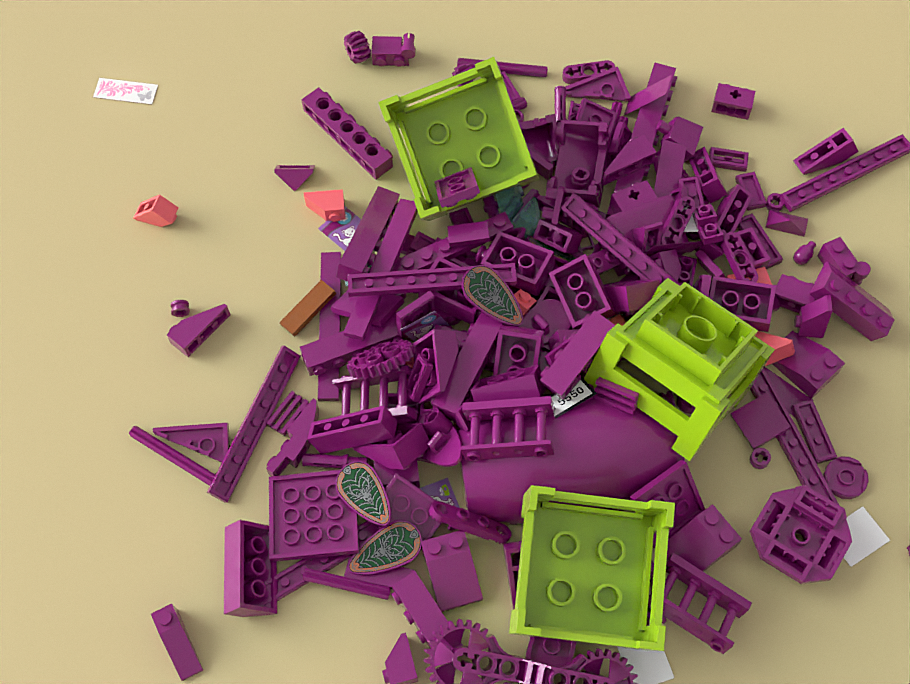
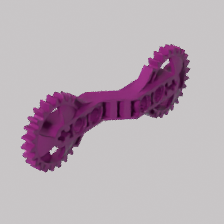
(522, 669)

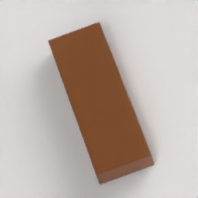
(307, 308)

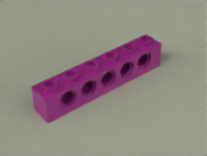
(348, 133)

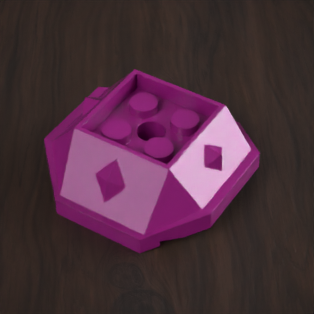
(816, 520)

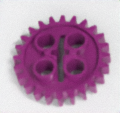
(380, 359)

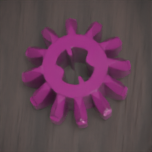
(357, 47)

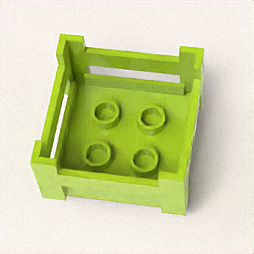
(460, 131)
(692, 351)
(591, 569)

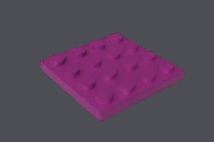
(309, 518)

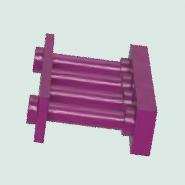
(504, 409)
(402, 412)
(714, 592)

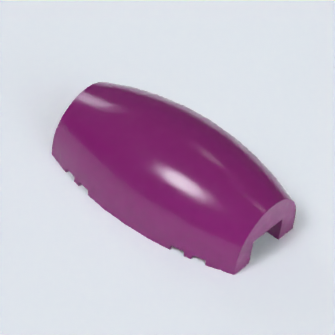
(594, 454)

